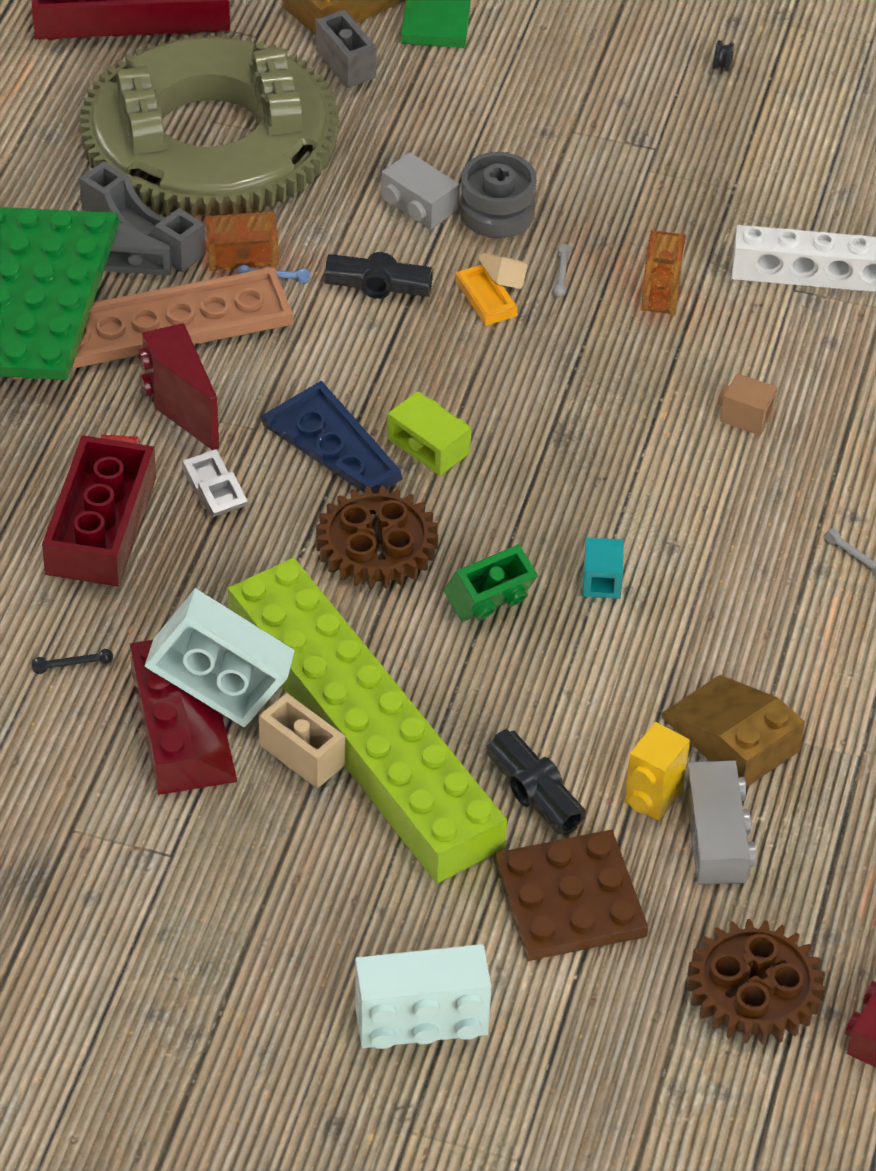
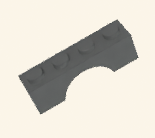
(111, 191)

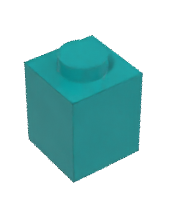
(603, 567)

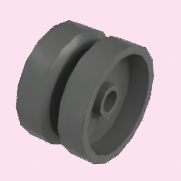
(498, 194)

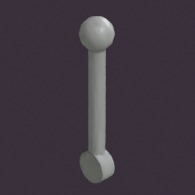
(564, 252)
(833, 537)

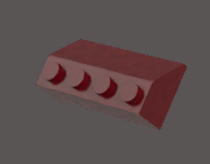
(181, 733)

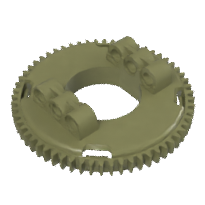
(290, 102)

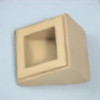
(504, 270)

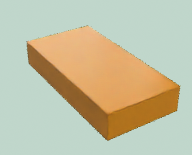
(486, 297)

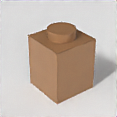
(747, 403)

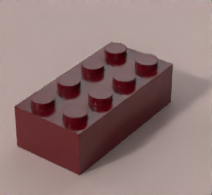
(99, 511)

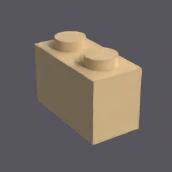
(302, 740)

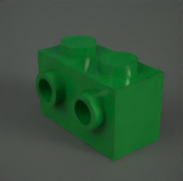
(491, 583)

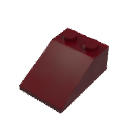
(179, 382)

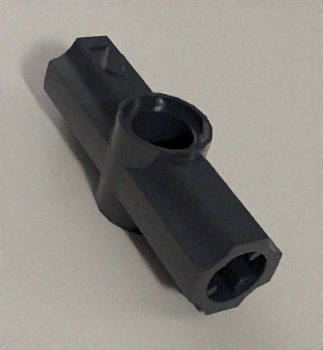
(378, 275)
(536, 782)

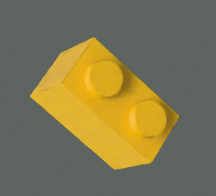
(656, 771)

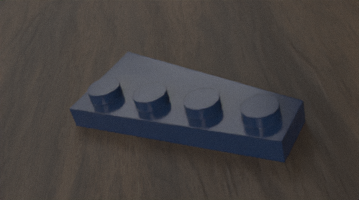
(333, 437)

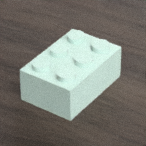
(220, 658)
(422, 996)

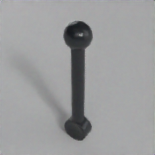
(40, 665)

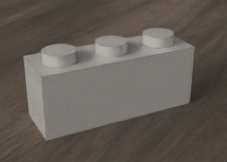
(718, 822)

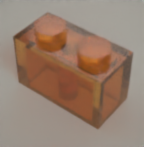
(242, 240)
(663, 272)

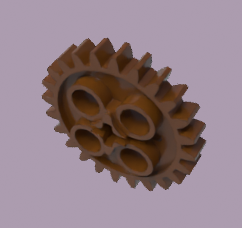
(350, 542)
(755, 981)

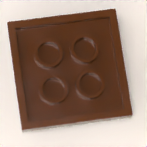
(570, 895)

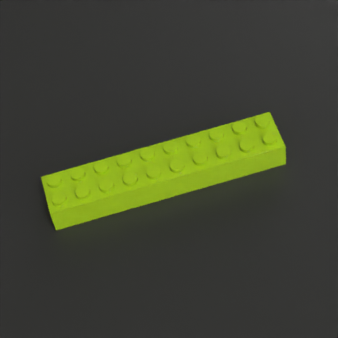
(387, 740)

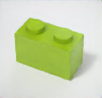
(429, 433)

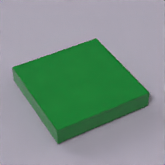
(436, 22)

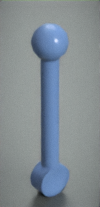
(301, 275)

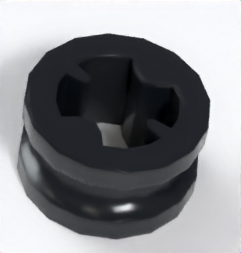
(723, 55)

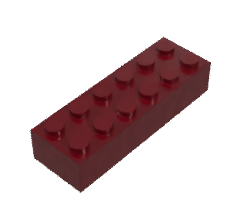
(127, 17)

